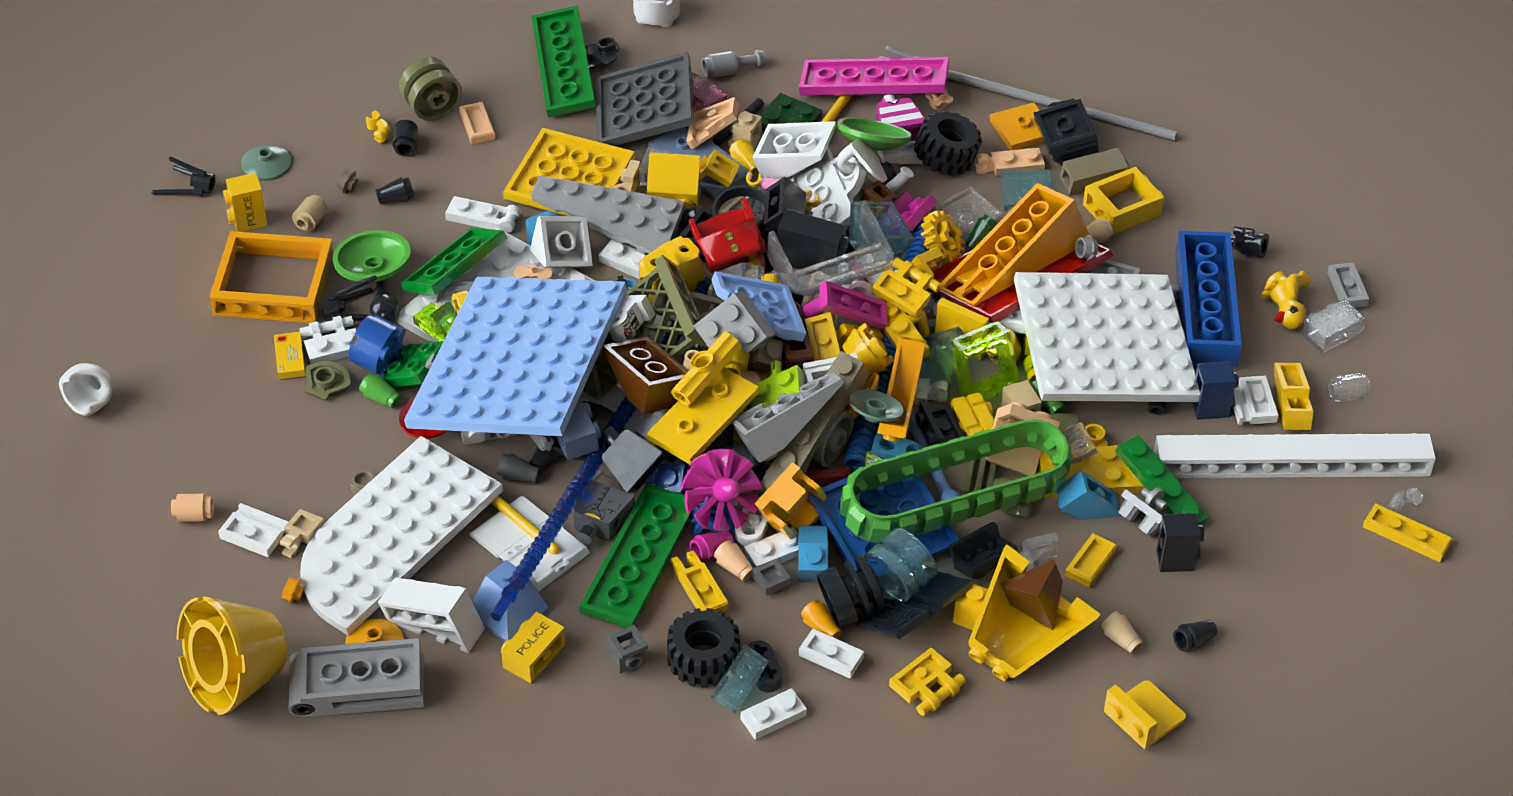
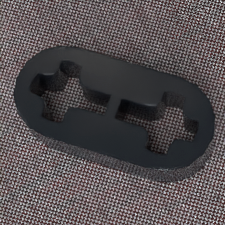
(772, 668)

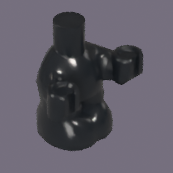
(1247, 243)

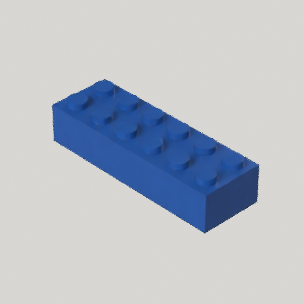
(1208, 296)

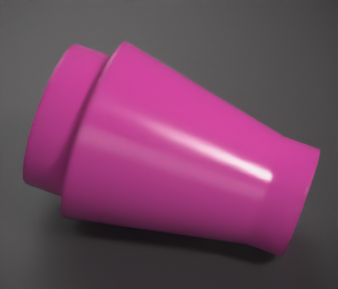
(707, 544)

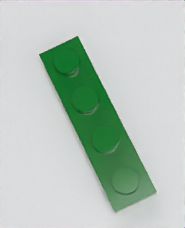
(1155, 474)

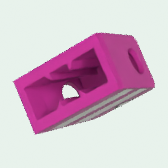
(900, 113)

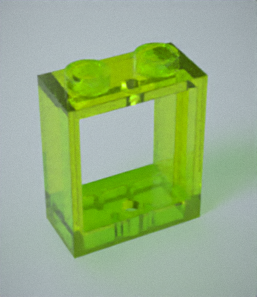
(978, 342)

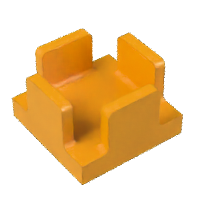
(788, 501)

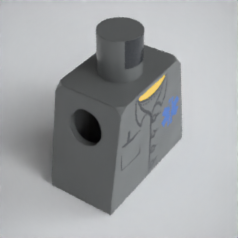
(601, 512)

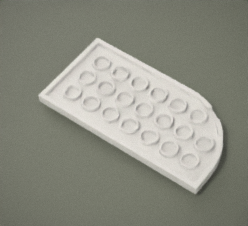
(391, 531)

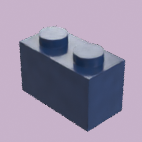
(1216, 389)

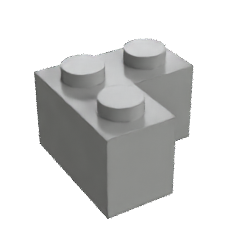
(738, 317)

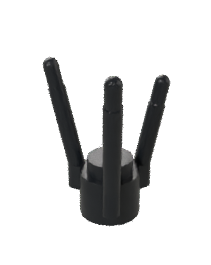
(200, 180)
(334, 304)

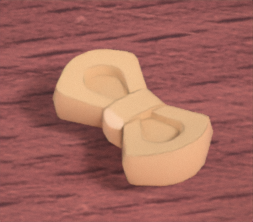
(525, 272)

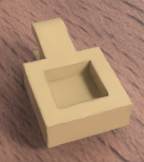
(630, 177)
(299, 529)

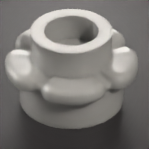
(1086, 247)

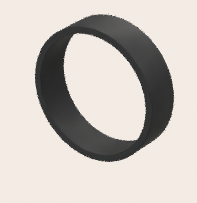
(737, 191)

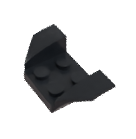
(1067, 130)

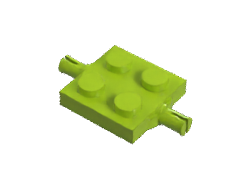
(780, 382)

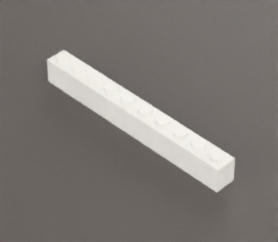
(1296, 455)

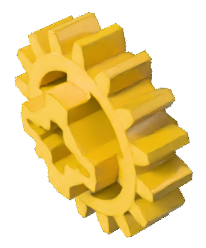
(944, 234)

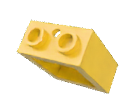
(1101, 207)

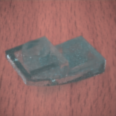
(739, 679)

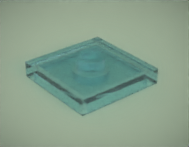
(1018, 183)

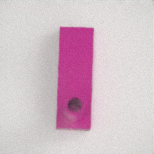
(848, 304)

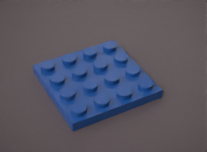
(881, 501)

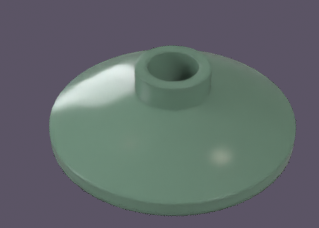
(266, 161)
(876, 406)

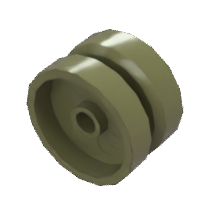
(430, 88)

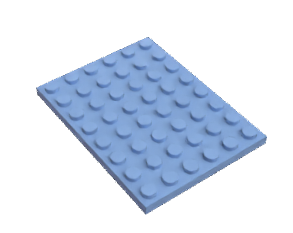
(517, 356)

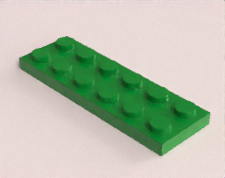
(563, 61)
(637, 557)

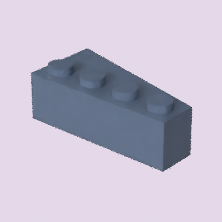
(580, 434)

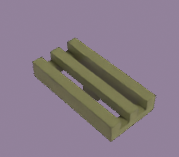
(983, 461)

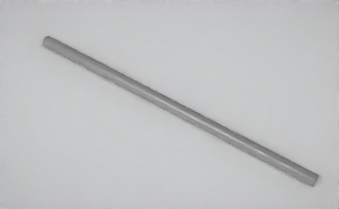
(1045, 100)

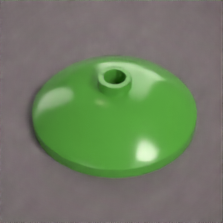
(875, 134)
(372, 254)

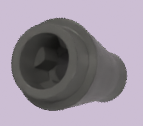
(515, 468)

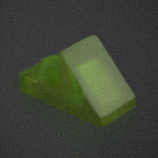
(436, 319)

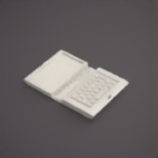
(510, 543)

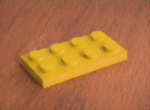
(1102, 466)

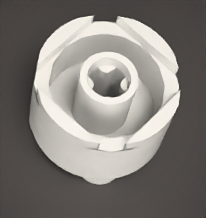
(656, 11)

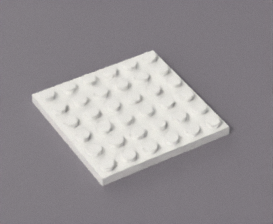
(1105, 337)

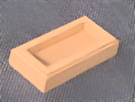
(477, 123)

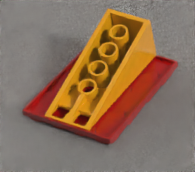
(1032, 237)

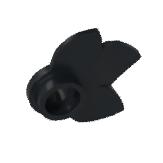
(602, 53)

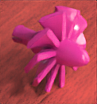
(718, 480)

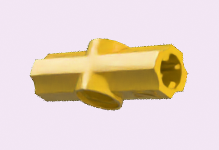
(706, 369)

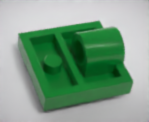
(410, 365)

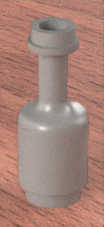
(728, 63)

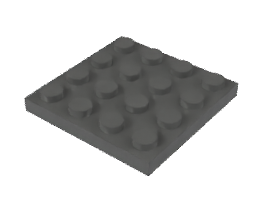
(644, 100)

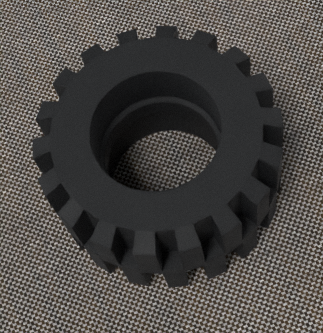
(947, 142)
(702, 629)

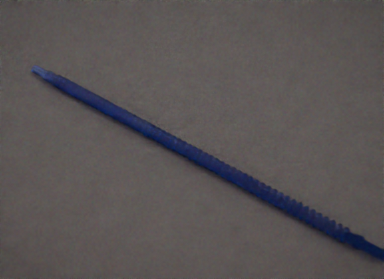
(570, 497)

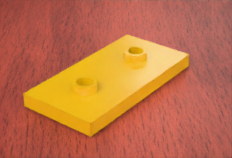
(692, 429)

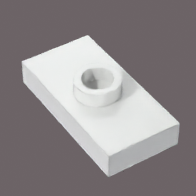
(901, 155)

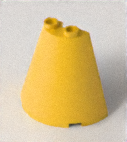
(1011, 639)

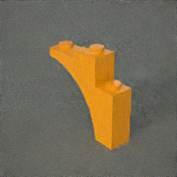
(904, 385)

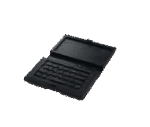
(903, 617)

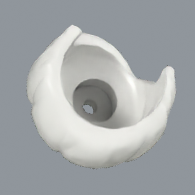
(86, 388)

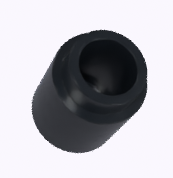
(405, 137)

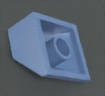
(523, 608)

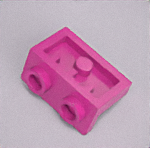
(912, 209)

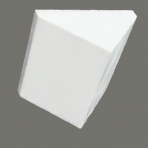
(562, 241)

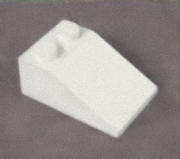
(791, 147)

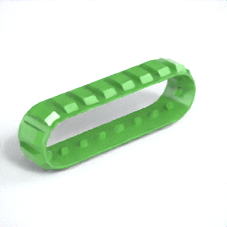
(1026, 433)

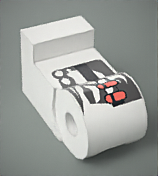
(631, 314)

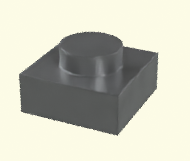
(771, 577)

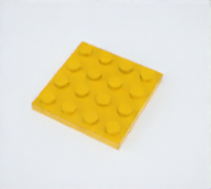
(569, 159)

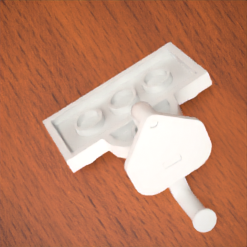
(842, 178)

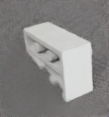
(434, 609)

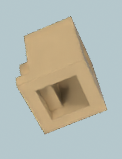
(746, 127)

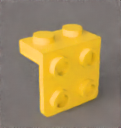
(1143, 712)

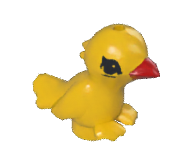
(1284, 293)

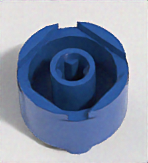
(377, 344)

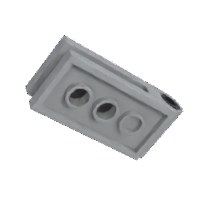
(356, 678)

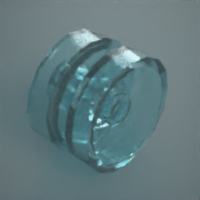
(901, 564)

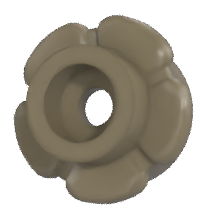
(347, 181)

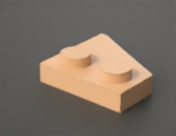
(711, 120)

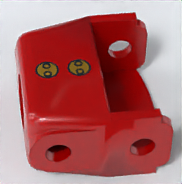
(729, 238)

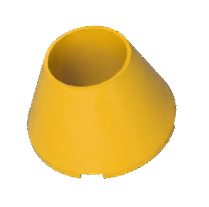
(228, 651)

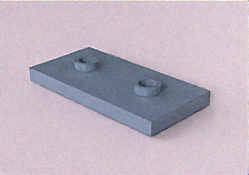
(677, 143)

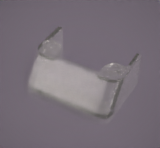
(863, 262)

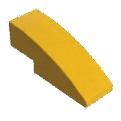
(1293, 396)

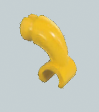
(376, 123)

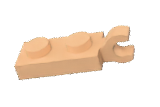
(1010, 160)

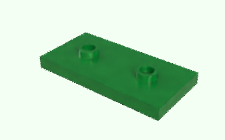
(453, 261)

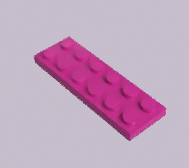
(874, 76)

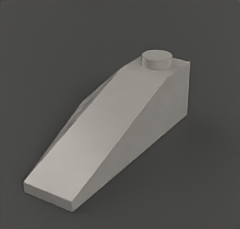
(773, 427)

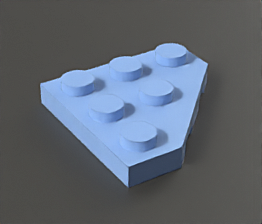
(771, 300)

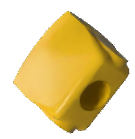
(688, 262)

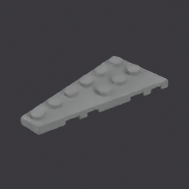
(616, 213)

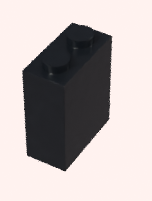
(810, 239)

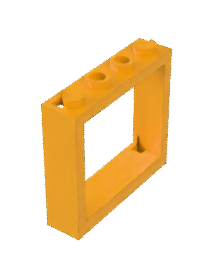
(268, 305)

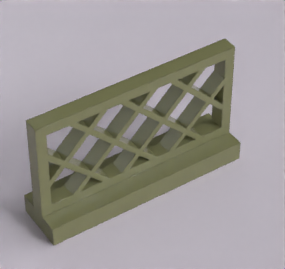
(679, 304)

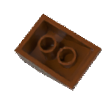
(645, 373)

